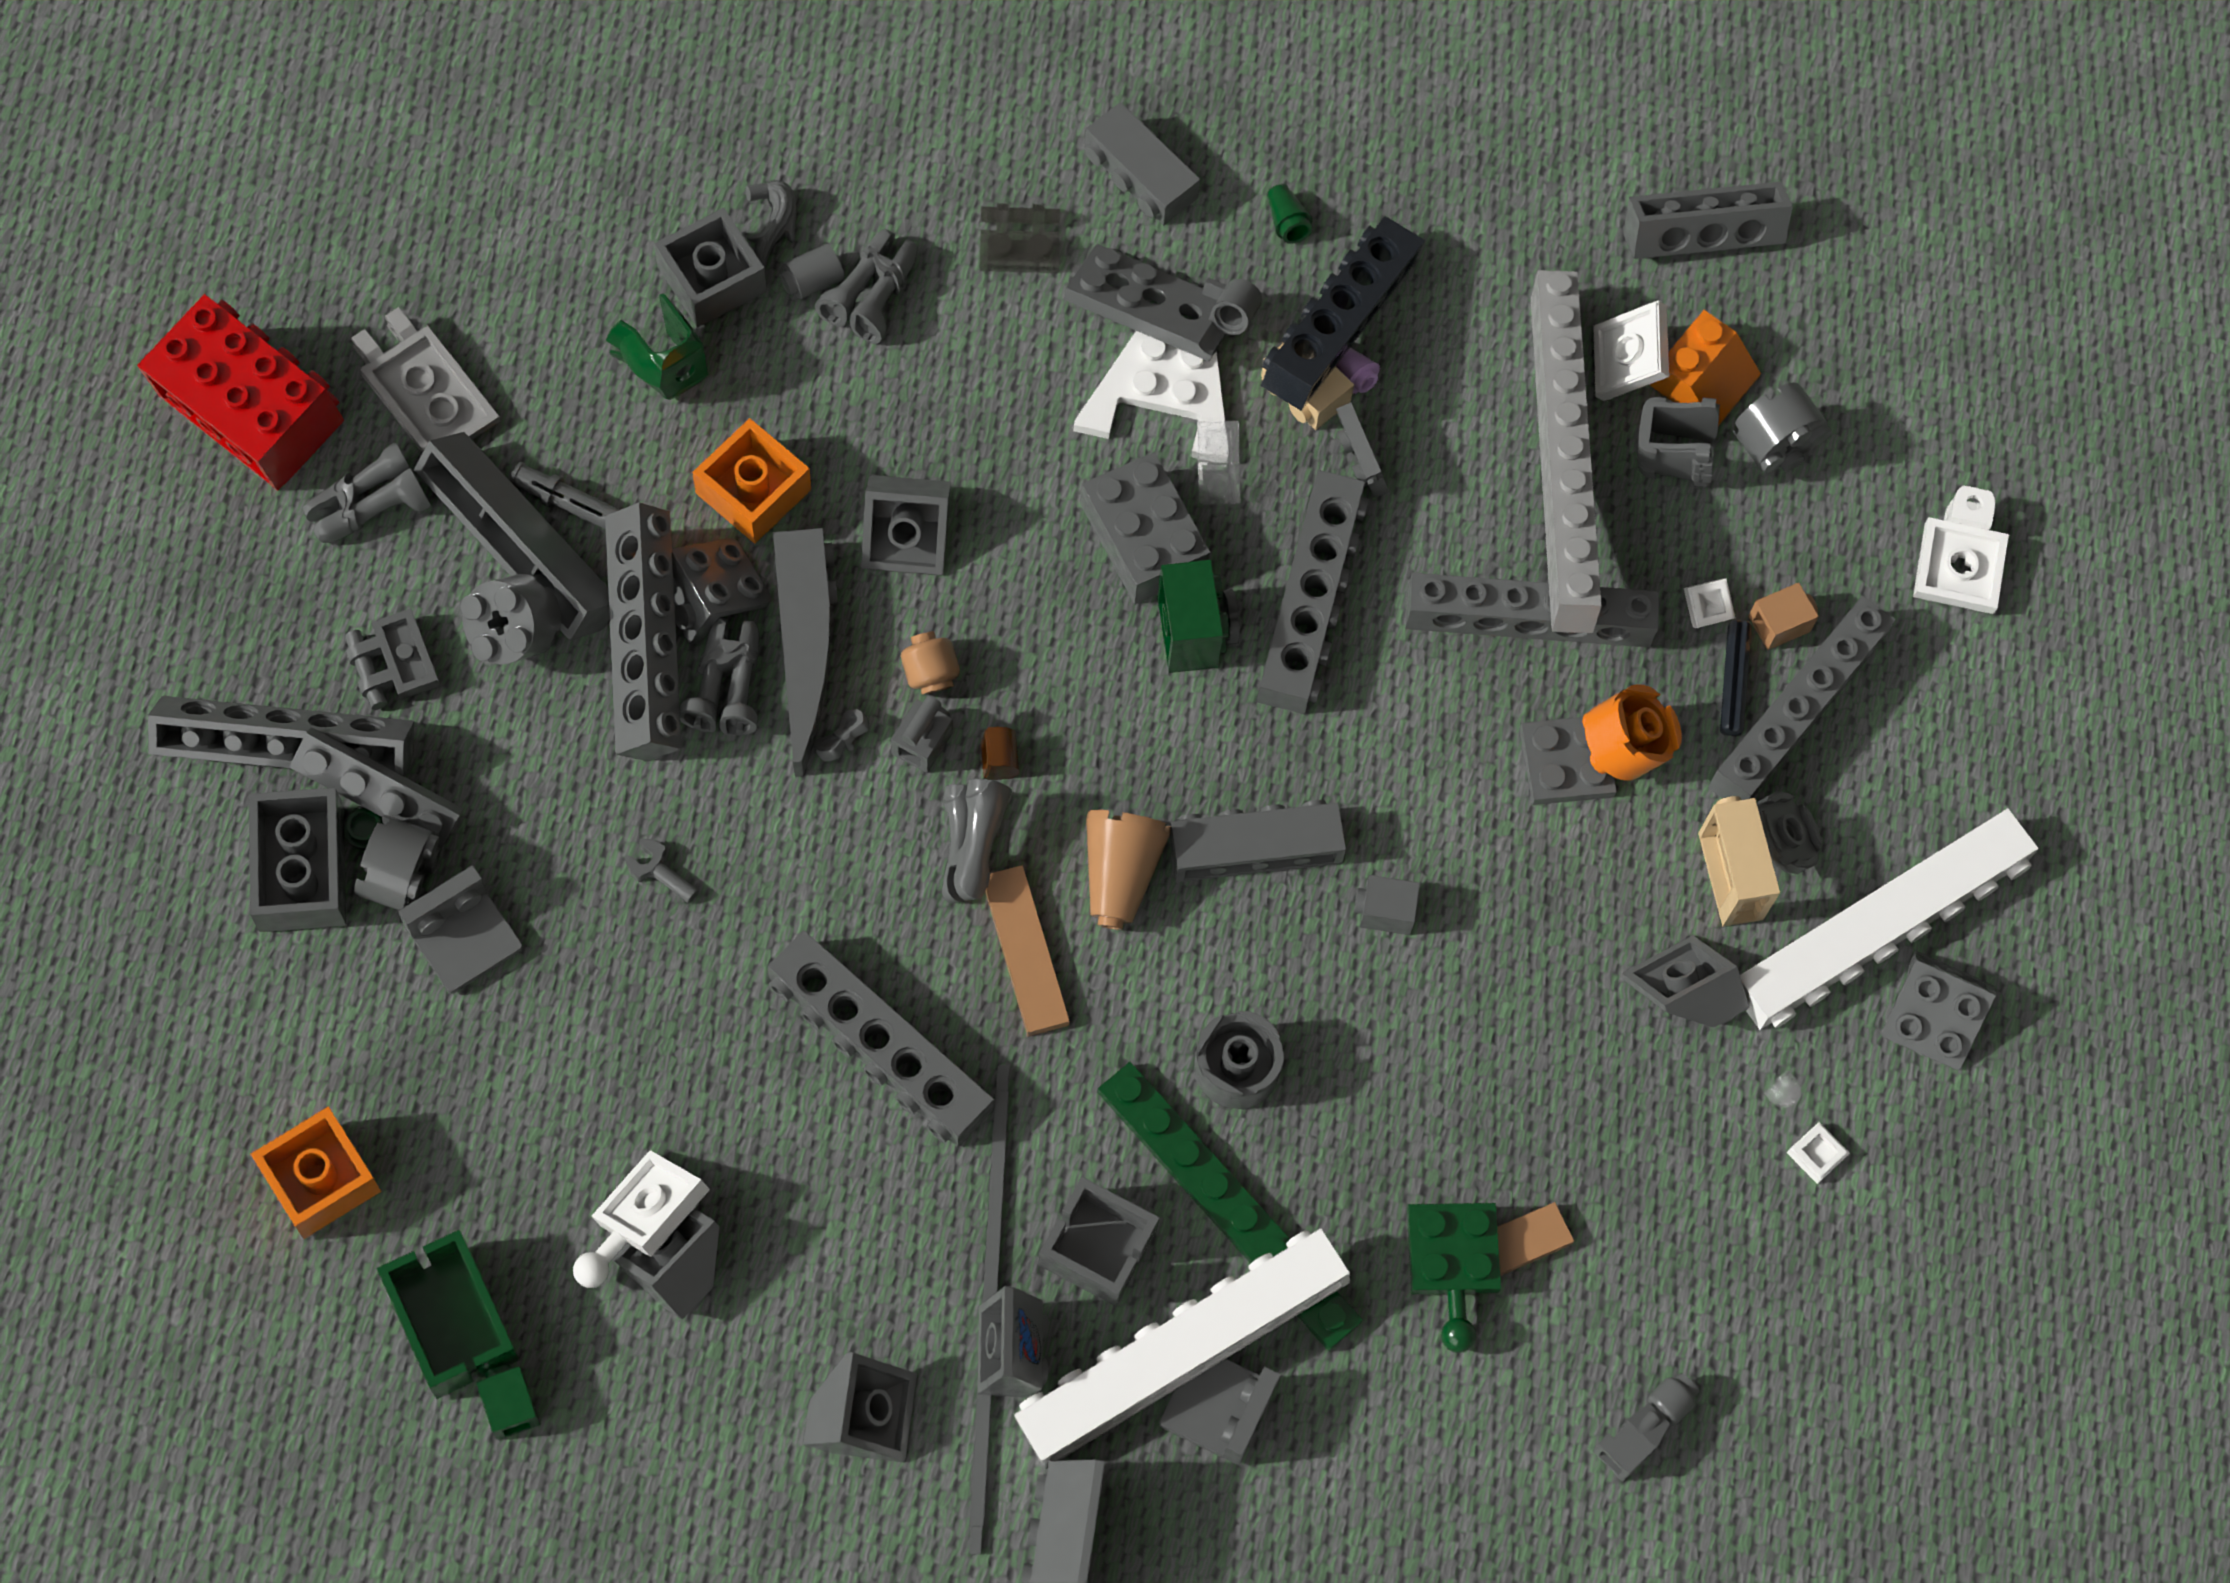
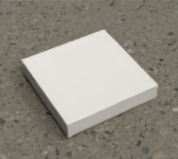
(1631, 351)

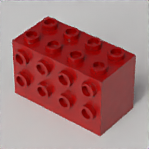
(242, 390)

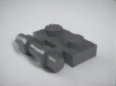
(404, 654)

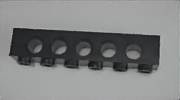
(1341, 313)

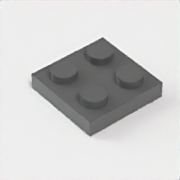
(1560, 763)

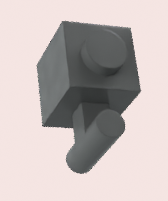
(922, 734)

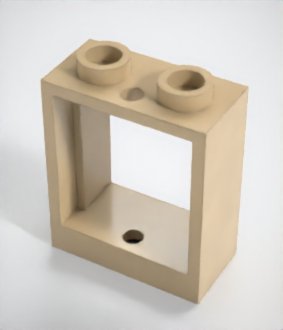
(1738, 861)

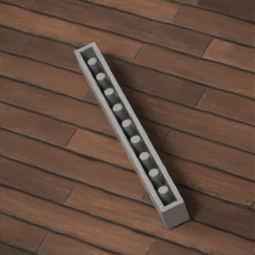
(1565, 453)

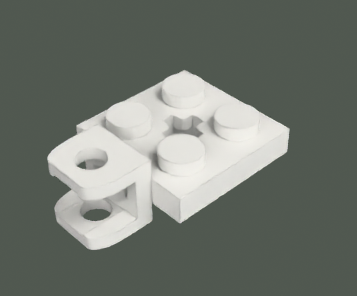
(1967, 536)

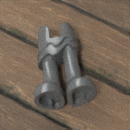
(889, 275)
(345, 509)
(720, 660)

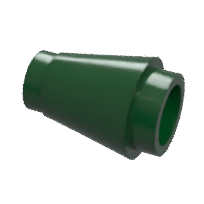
(1288, 215)

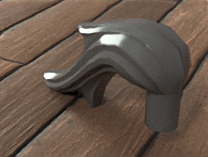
(782, 216)

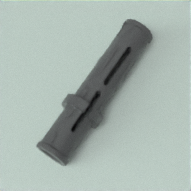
(528, 479)

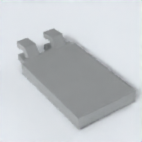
(423, 384)

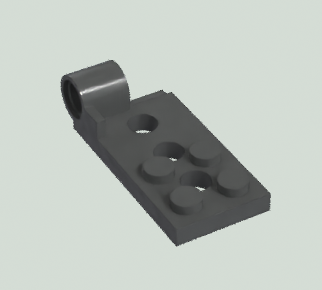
(1216, 307)

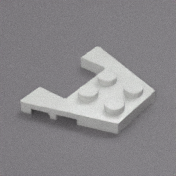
(1156, 379)

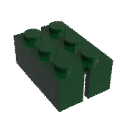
(447, 1314)

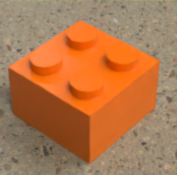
(752, 480)
(315, 1172)

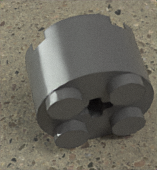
(1781, 428)
(510, 619)
(397, 863)
(1226, 1039)

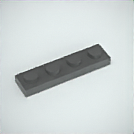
(373, 784)

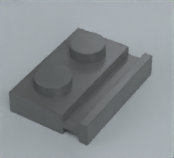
(1355, 440)

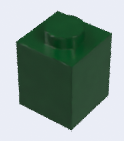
(507, 1401)

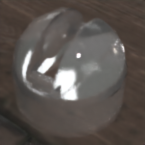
(1784, 1090)

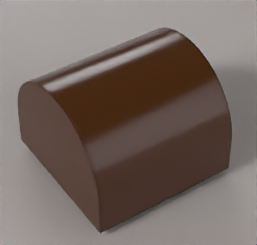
(999, 753)

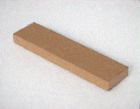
(1025, 951)

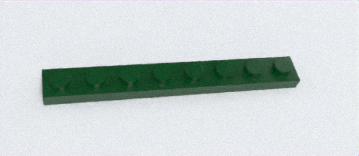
(1214, 1189)

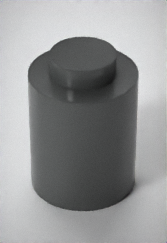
(812, 272)

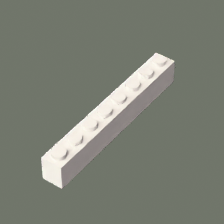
(1886, 918)
(1182, 1347)

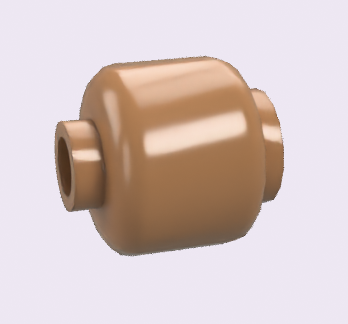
(930, 663)

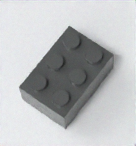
(1141, 523)
(297, 859)

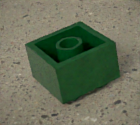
(1191, 616)

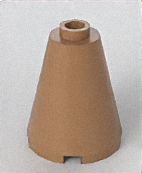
(1121, 863)

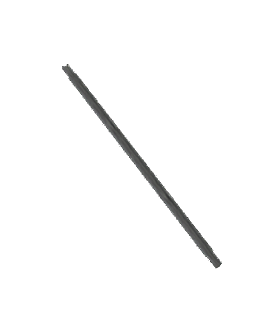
(990, 1287)

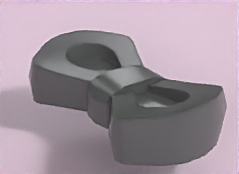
(852, 725)

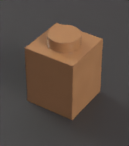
(1784, 615)

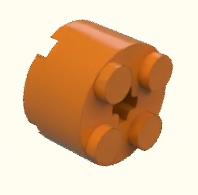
(1631, 733)

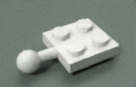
(641, 1213)

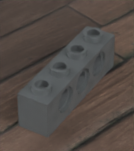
(1707, 220)

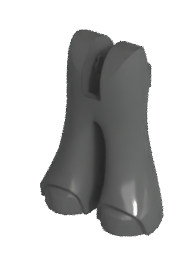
(974, 821)

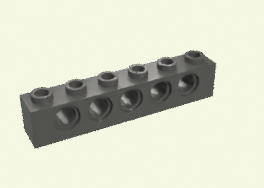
(1330, 497)
(1523, 610)
(643, 632)
(1802, 702)
(269, 733)
(808, 960)

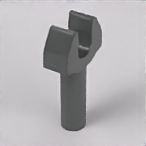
(657, 869)

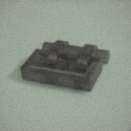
(1019, 250)

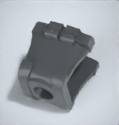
(1684, 420)

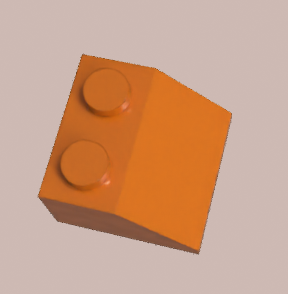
(1709, 364)

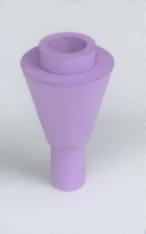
(1359, 370)

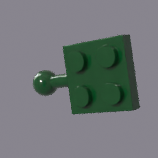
(1454, 1255)

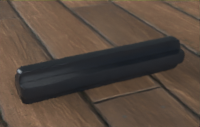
(1735, 678)

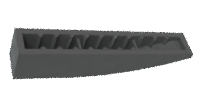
(806, 631)

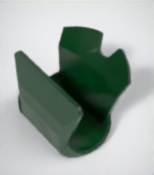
(660, 368)

